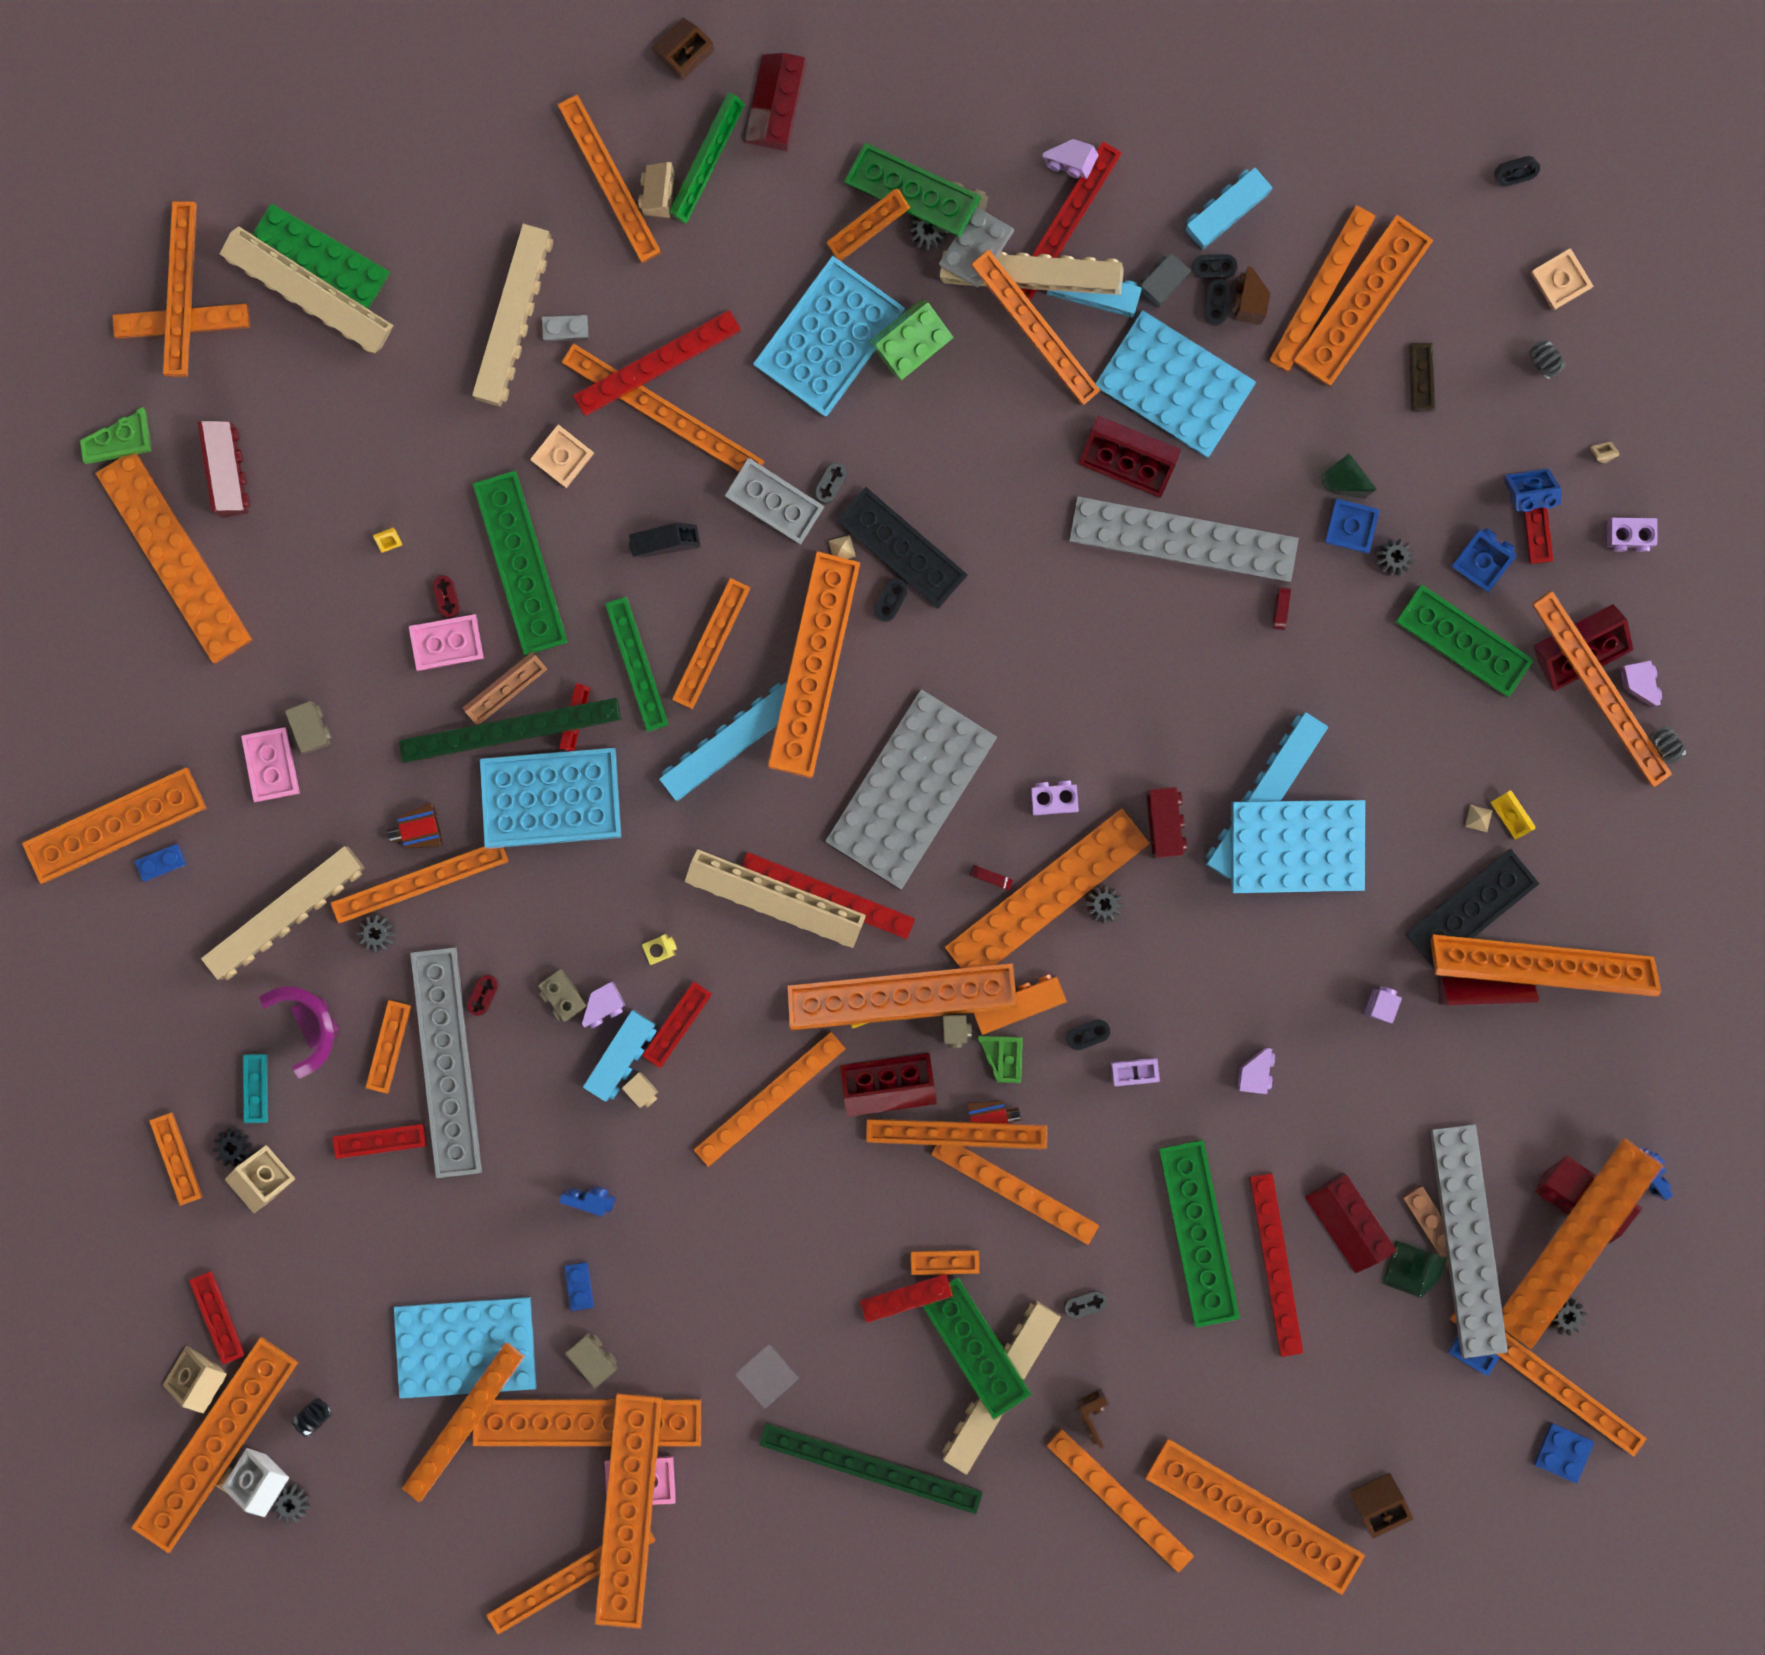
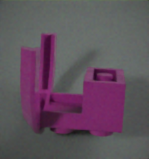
(313, 1021)

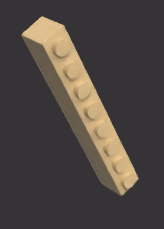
(1056, 273)
(306, 290)
(512, 315)
(775, 898)
(283, 913)
(1023, 1352)

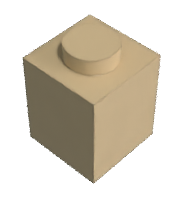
(641, 1090)

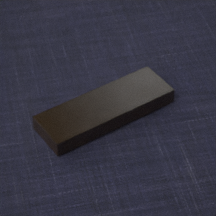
(1422, 377)

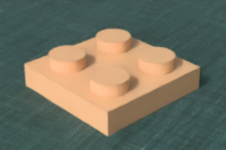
(1561, 279)
(562, 456)

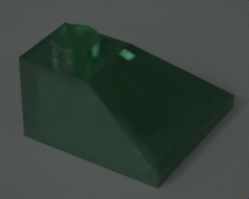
(1348, 479)
(1413, 1269)

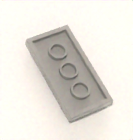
(774, 501)

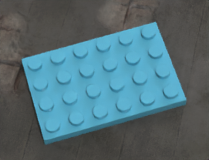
(828, 336)
(1175, 384)
(550, 798)
(1297, 846)
(453, 1343)

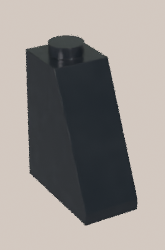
(664, 540)

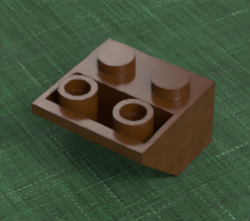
(683, 48)
(1253, 298)
(1381, 1505)

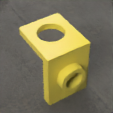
(668, 948)

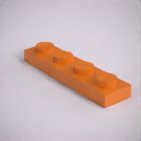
(868, 224)
(388, 1046)
(176, 1158)

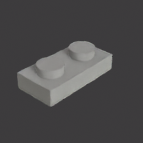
(565, 327)

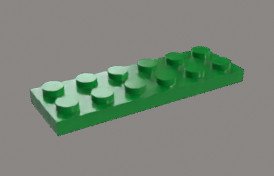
(927, 194)
(322, 255)
(1464, 641)
(978, 1351)

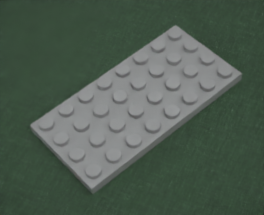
(911, 789)

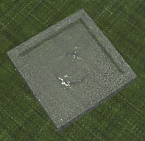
(767, 1376)

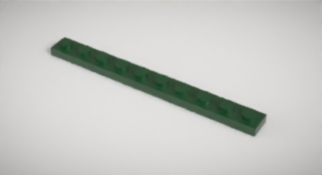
(510, 730)
(871, 1468)

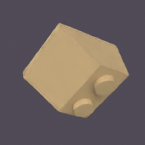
(658, 190)
(259, 1179)
(194, 1380)

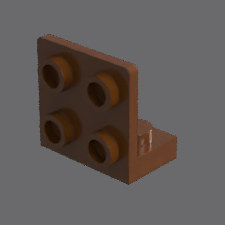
(1095, 1404)

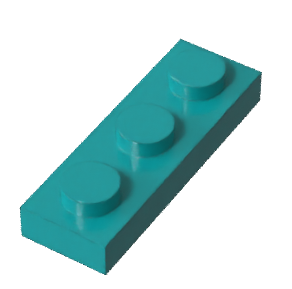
(255, 1088)

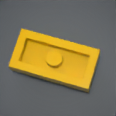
(1513, 815)

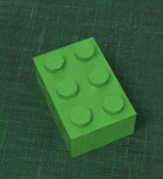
(911, 339)

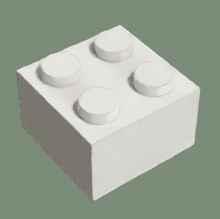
(255, 1482)

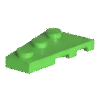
(119, 440)

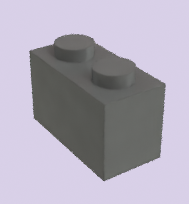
(1164, 280)

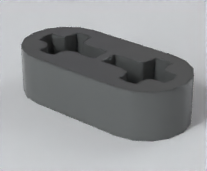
(826, 479)
(1087, 1309)

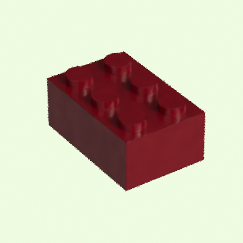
(1165, 822)

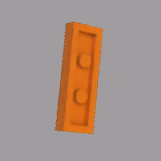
(945, 1262)

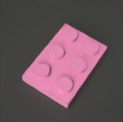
(446, 642)
(270, 764)
(664, 1480)

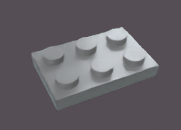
(980, 234)

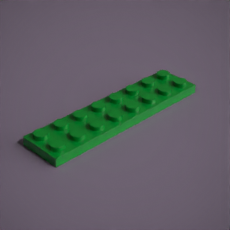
(520, 563)
(1199, 1233)

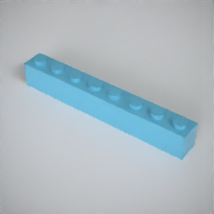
(725, 746)
(1274, 781)

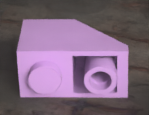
(1072, 157)
(1640, 682)
(602, 1003)
(1255, 1072)

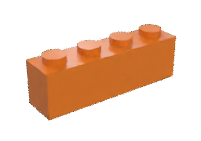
(1029, 1002)

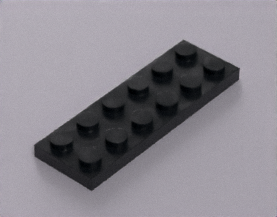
(902, 548)
(1475, 903)

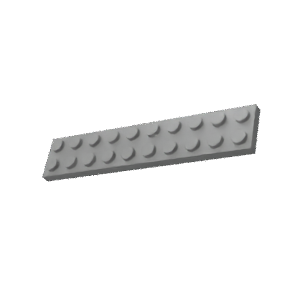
(1184, 539)
(446, 1062)
(1468, 1241)

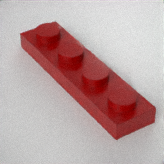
(677, 1024)
(379, 1141)
(906, 1298)
(217, 1317)

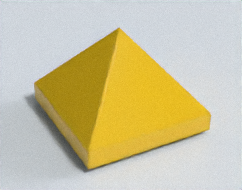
(387, 540)

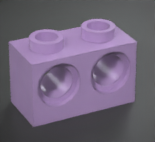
(1631, 529)
(1054, 805)
(1383, 1004)
(1134, 1072)

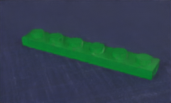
(707, 158)
(637, 664)

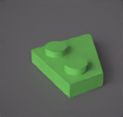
(1004, 1057)

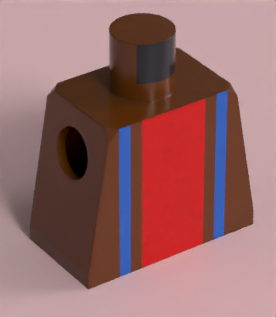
(418, 828)
(992, 1112)

